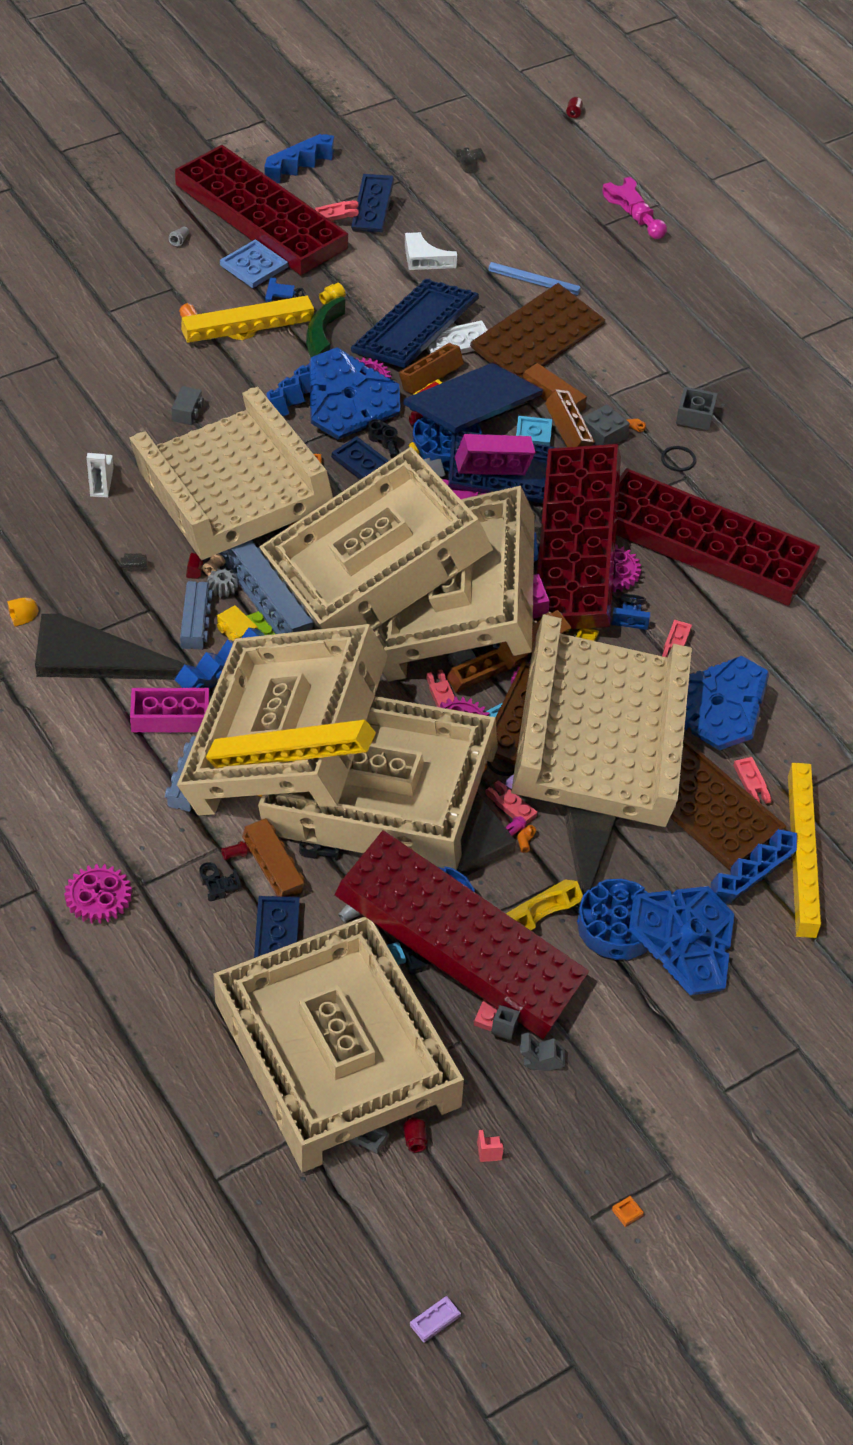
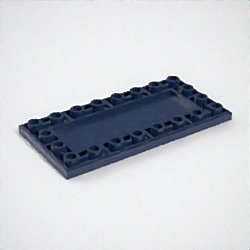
(414, 323)
(472, 397)
(532, 483)

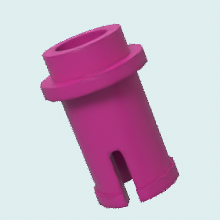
(516, 825)

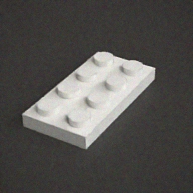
(459, 335)

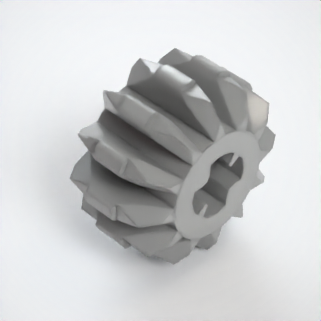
(223, 582)

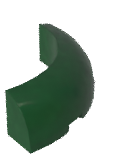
(315, 336)

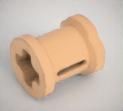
(213, 564)

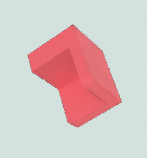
(489, 1148)

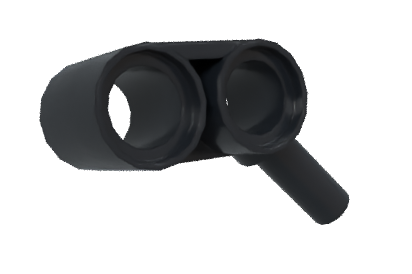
(383, 432)

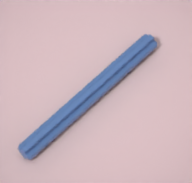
(531, 277)

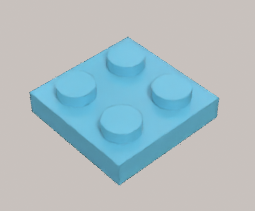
(537, 428)

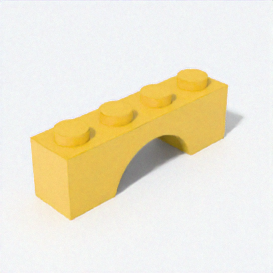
(558, 897)

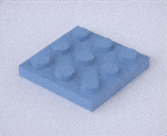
(253, 263)

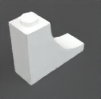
(424, 256)
(99, 473)

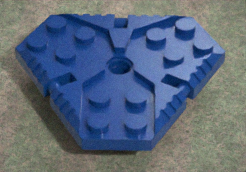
(349, 394)
(725, 704)
(692, 930)

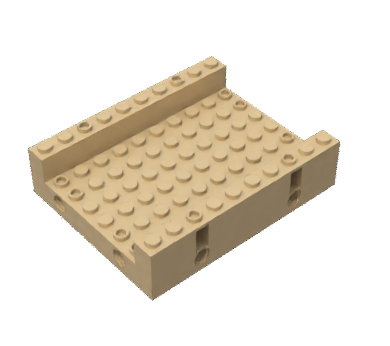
(234, 477)
(377, 545)
(479, 604)
(282, 686)
(602, 726)
(409, 783)
(335, 1038)

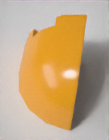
(22, 610)

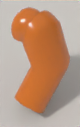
(637, 424)
(524, 837)

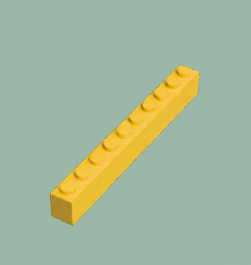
(292, 744)
(805, 858)

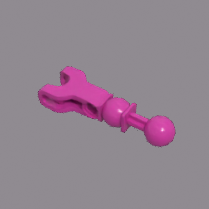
(632, 203)

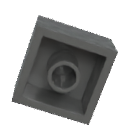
(696, 408)
(606, 426)

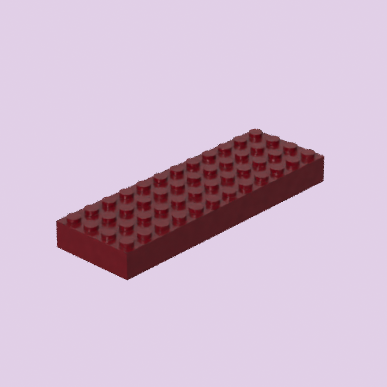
(261, 209)
(580, 533)
(713, 538)
(461, 933)

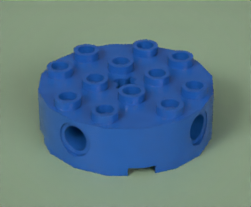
(435, 440)
(606, 919)

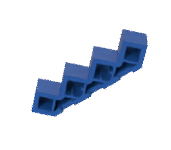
(301, 154)
(291, 390)
(210, 666)
(762, 862)

